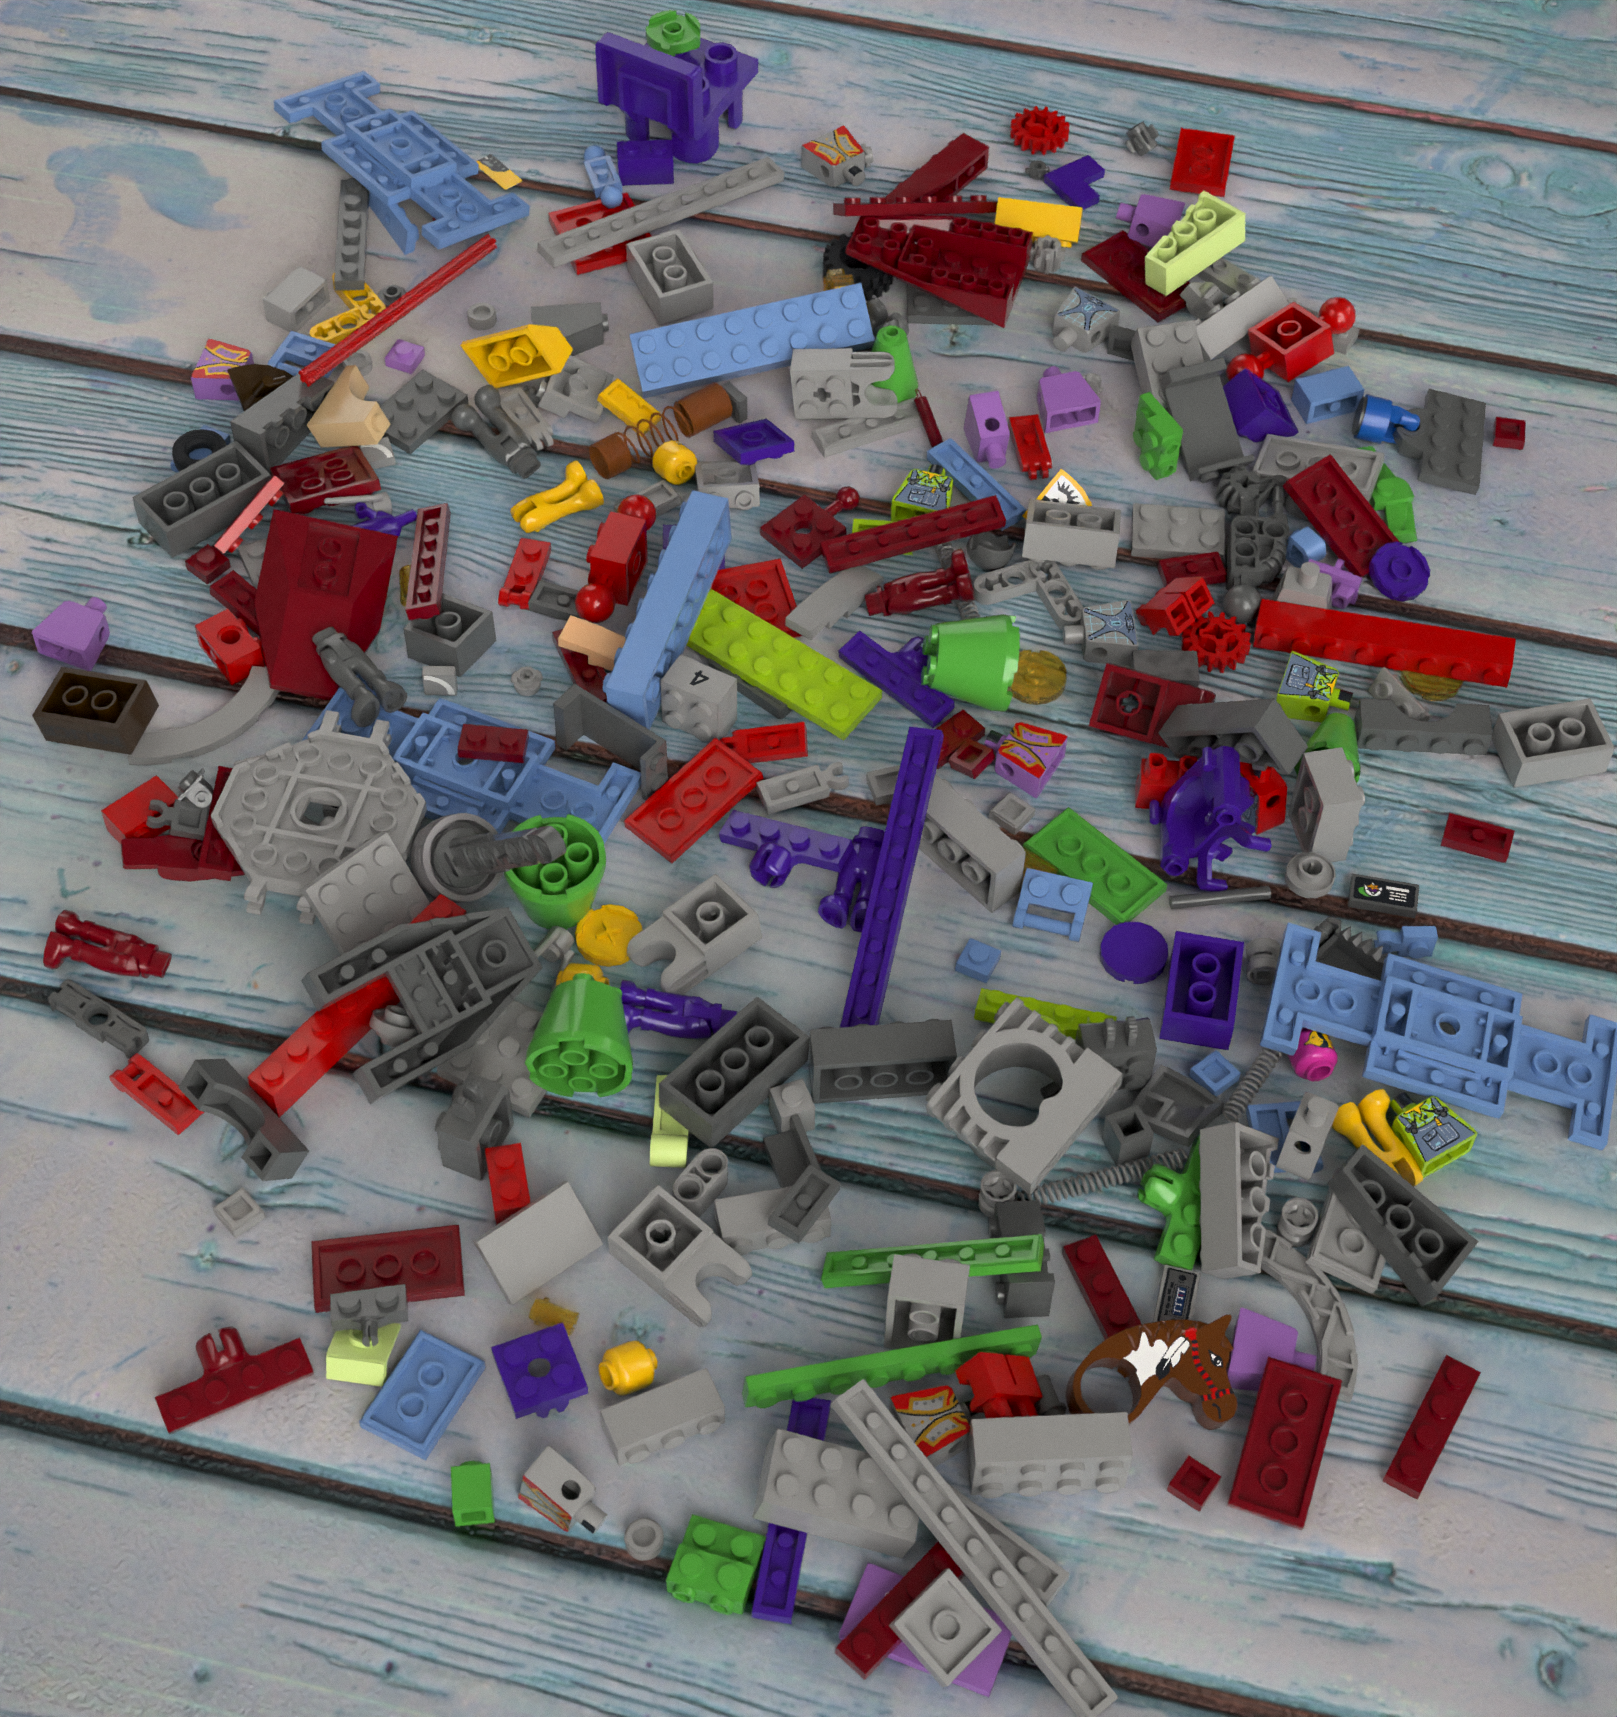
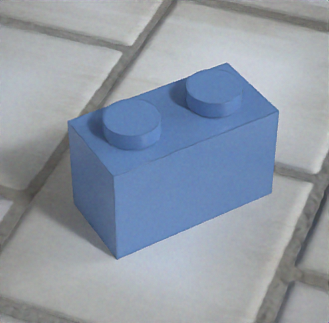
(1327, 394)

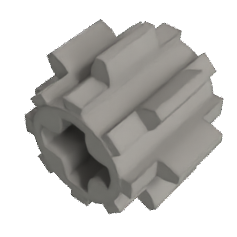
(1047, 254)

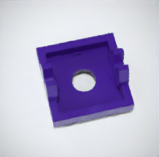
(540, 1394)

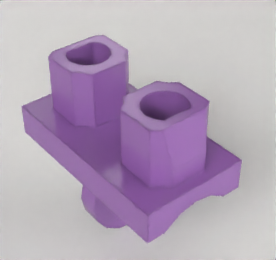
(1344, 583)

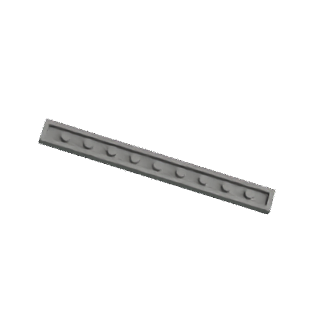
(660, 212)
(974, 1551)

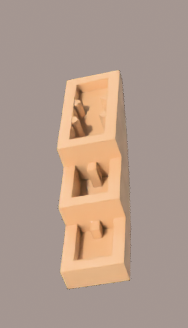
(591, 640)

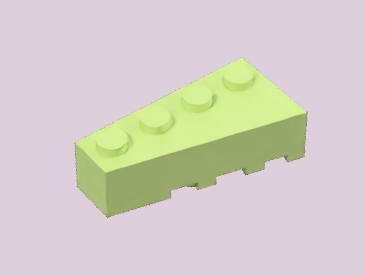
(1195, 242)

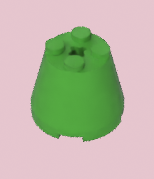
(973, 660)
(565, 888)
(581, 1040)

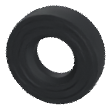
(194, 440)

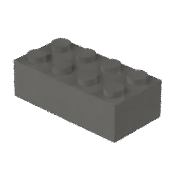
(200, 498)
(879, 1060)
(733, 1072)

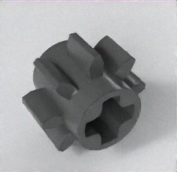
(1141, 138)

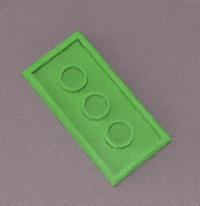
(1082, 852)

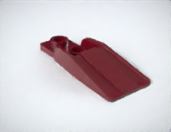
(171, 855)

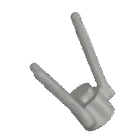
(376, 502)
(556, 947)

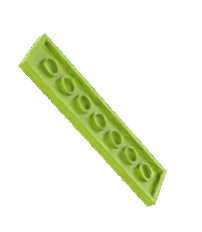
(782, 666)

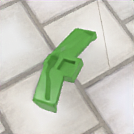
(1396, 500)

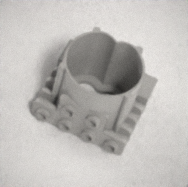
(1030, 1042)

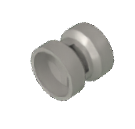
(1263, 960)
(992, 1188)
(1297, 1221)

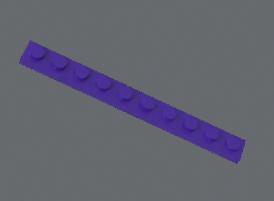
(892, 878)

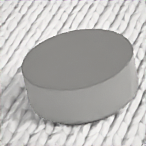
(481, 316)
(362, 360)
(644, 1539)

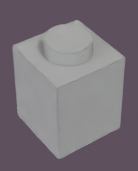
(791, 1100)

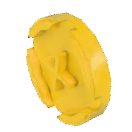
(605, 934)

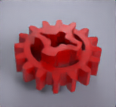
(1039, 130)
(1217, 641)

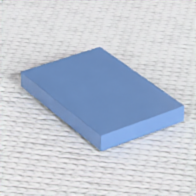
(422, 1394)

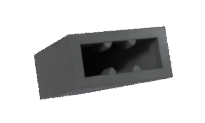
(579, 323)

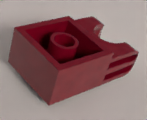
(1156, 702)

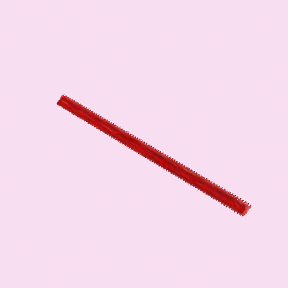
(397, 310)

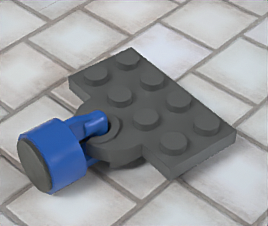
(1442, 436)

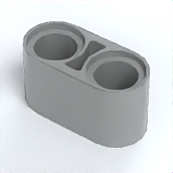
(700, 1183)

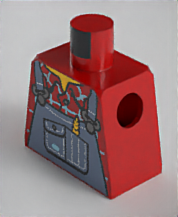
(1269, 797)

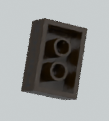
(96, 710)

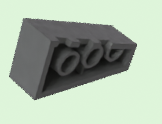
(279, 420)
(1253, 727)
(1402, 1223)

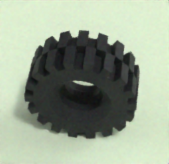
(872, 279)

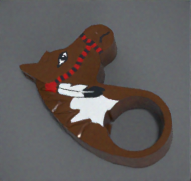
(1170, 1354)

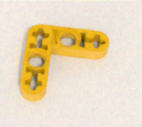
(356, 315)

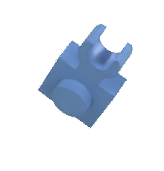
(1409, 942)

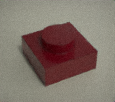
(1509, 433)
(207, 564)
(971, 758)
(1194, 1483)

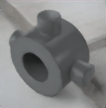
(1037, 170)
(531, 392)

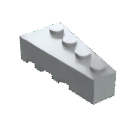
(1233, 1198)

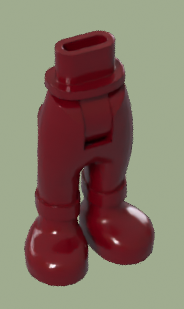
(924, 589)
(120, 954)

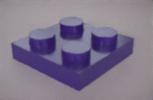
(753, 441)

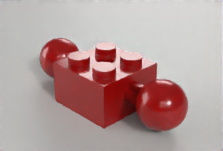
(1294, 339)
(616, 559)

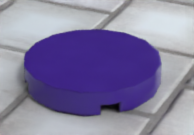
(1399, 571)
(1133, 952)

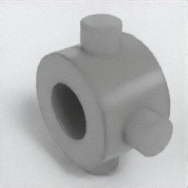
(868, 155)
(1094, 381)

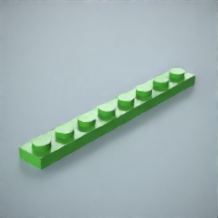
(882, 1367)

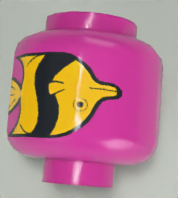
(1314, 1056)

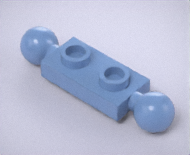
(603, 176)

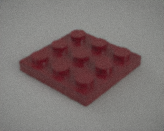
(325, 476)

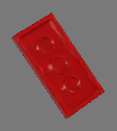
(693, 800)

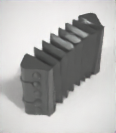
(1348, 952)

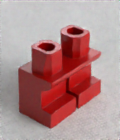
(1176, 605)
(1158, 776)
(1001, 1385)

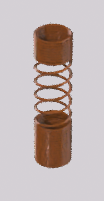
(692, 413)

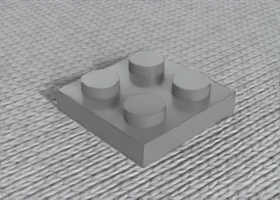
(945, 1627)

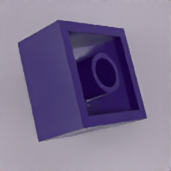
(645, 162)
(1257, 408)

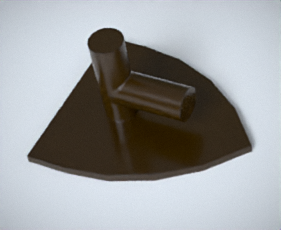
(255, 382)

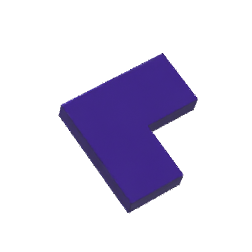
(1072, 182)

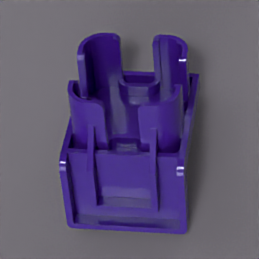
(678, 90)

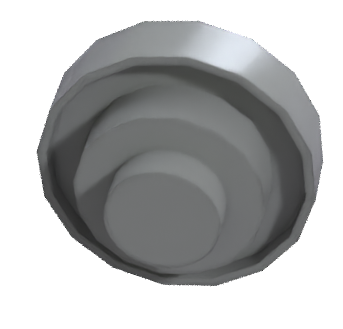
(1310, 875)
(393, 1025)

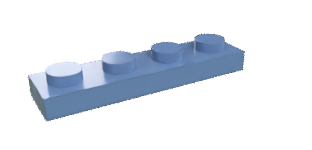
(973, 479)

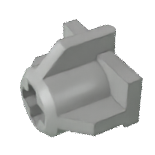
(1201, 298)

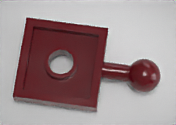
(806, 514)

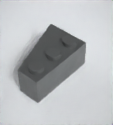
(1025, 1292)

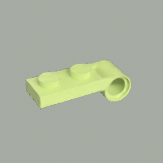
(668, 1137)

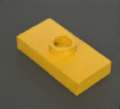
(628, 405)

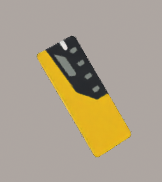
(498, 172)

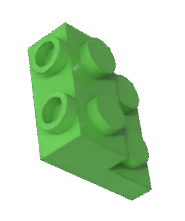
(1157, 437)
(715, 1565)

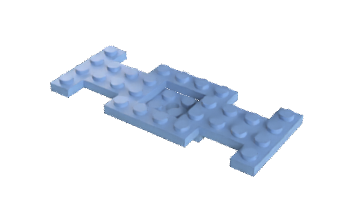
(419, 156)
(506, 790)
(1405, 1015)

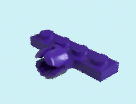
(898, 675)
(783, 846)

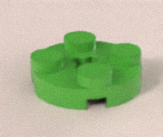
(684, 37)

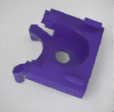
(1203, 813)

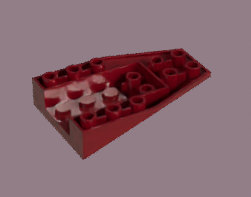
(949, 258)
(317, 579)

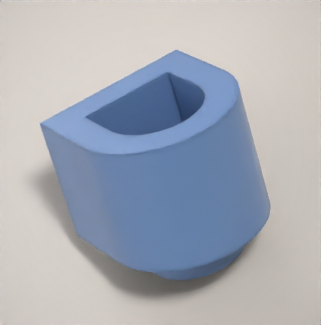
(1305, 545)

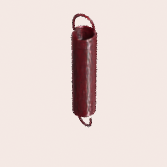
(928, 420)

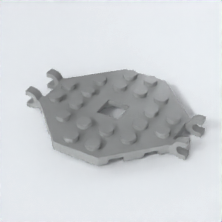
(267, 799)

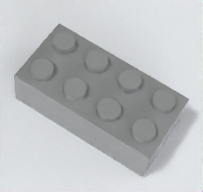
(971, 847)
(1049, 1454)
(833, 1495)

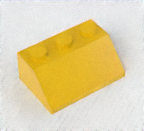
(1041, 219)
(519, 354)

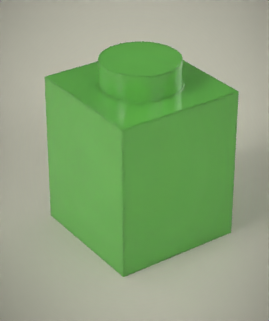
(472, 1493)

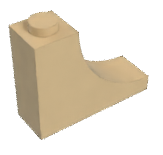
(345, 415)

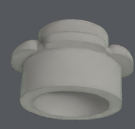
(527, 681)

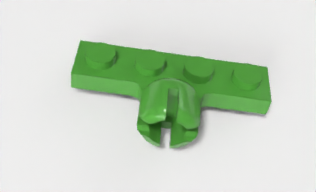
(1180, 1202)

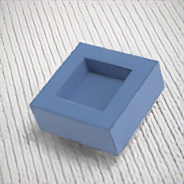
(978, 960)
(1215, 1073)

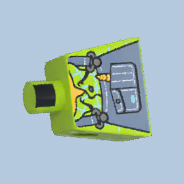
(922, 493)
(1310, 689)
(1431, 1132)

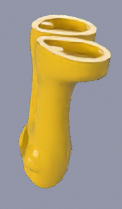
(569, 497)
(1372, 1113)

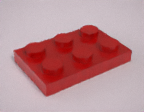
(1202, 162)

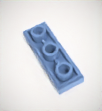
(396, 223)

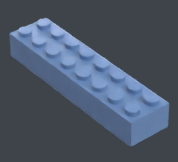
(749, 340)
(670, 606)

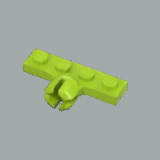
(1061, 1015)

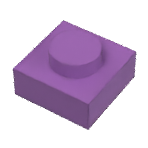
(404, 356)

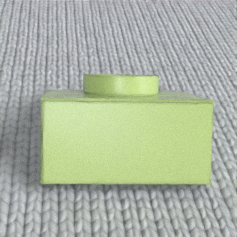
(355, 1363)

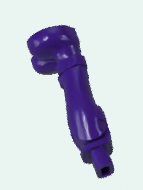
(858, 868)
(686, 1017)

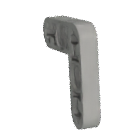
(1033, 580)

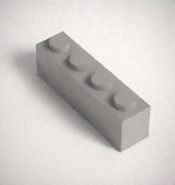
(1243, 311)

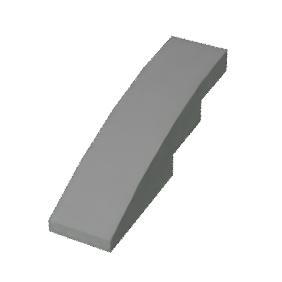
(833, 600)

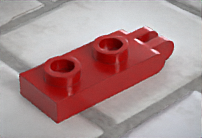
(1030, 445)
(769, 742)

